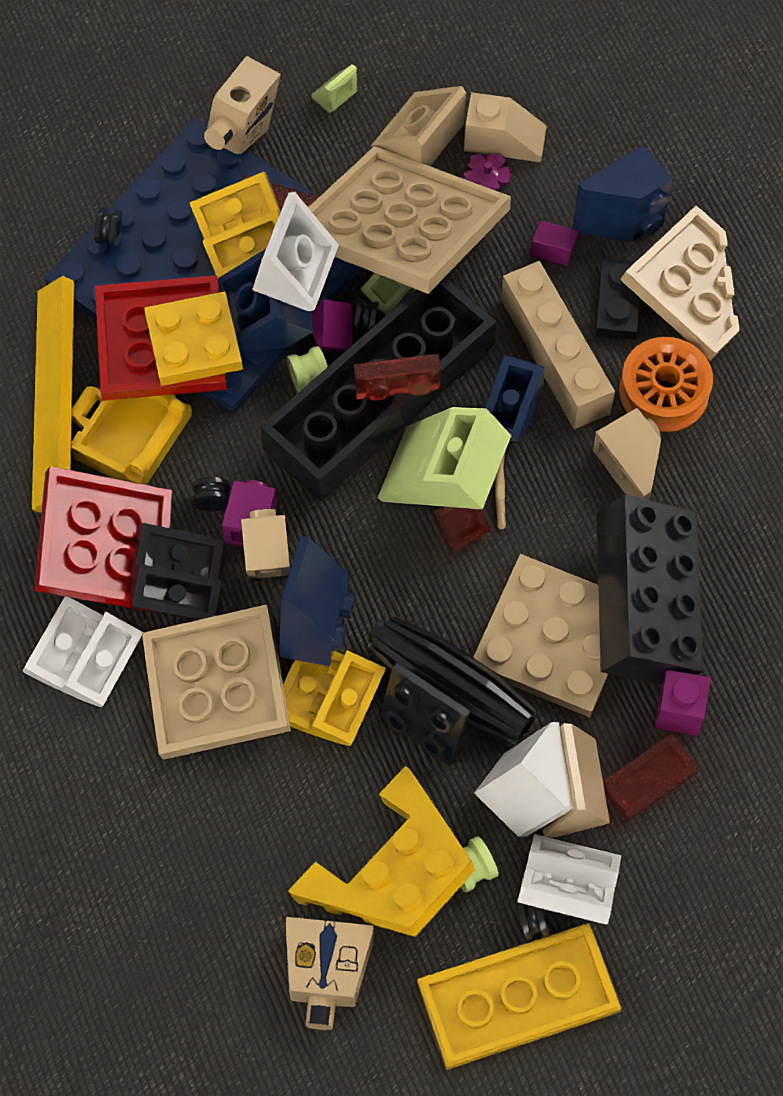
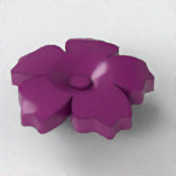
(488, 172)

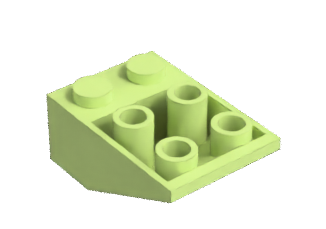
(447, 460)

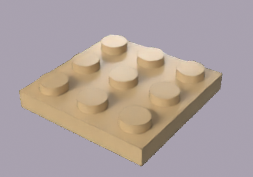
(547, 636)
(215, 682)

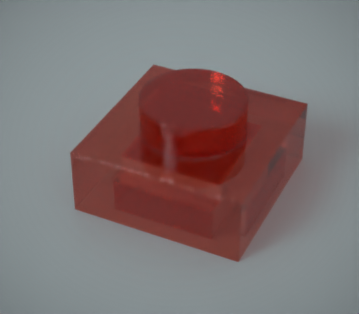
(462, 525)

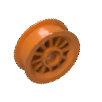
(675, 363)

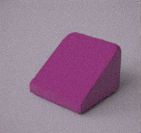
(553, 243)
(333, 325)

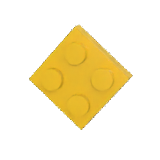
(193, 338)

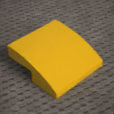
(237, 221)
(331, 698)

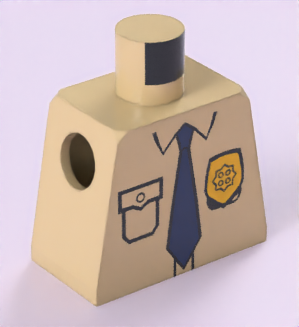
(239, 122)
(326, 965)

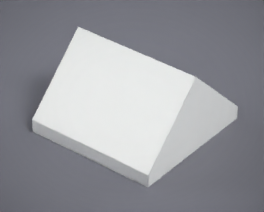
(296, 257)
(530, 783)

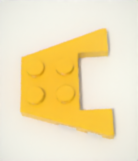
(406, 877)

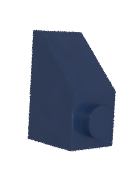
(516, 395)

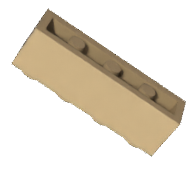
(557, 345)

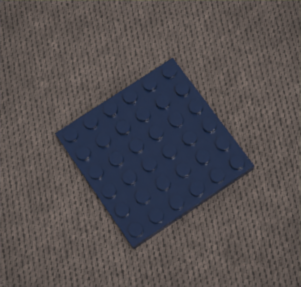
(165, 241)

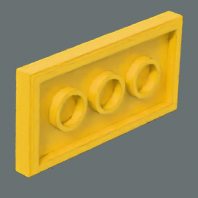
(518, 996)

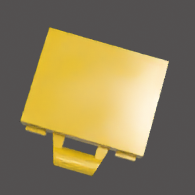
(127, 435)

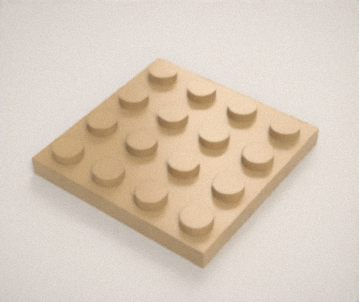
(406, 217)

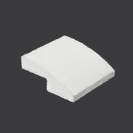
(83, 652)
(570, 879)

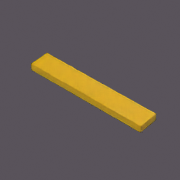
(53, 383)

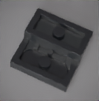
(176, 572)

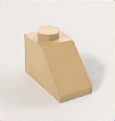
(503, 127)
(630, 452)
(265, 544)

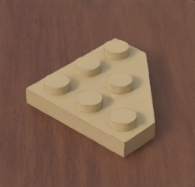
(689, 282)

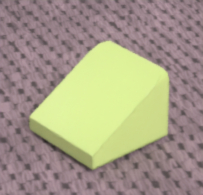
(337, 89)
(386, 292)

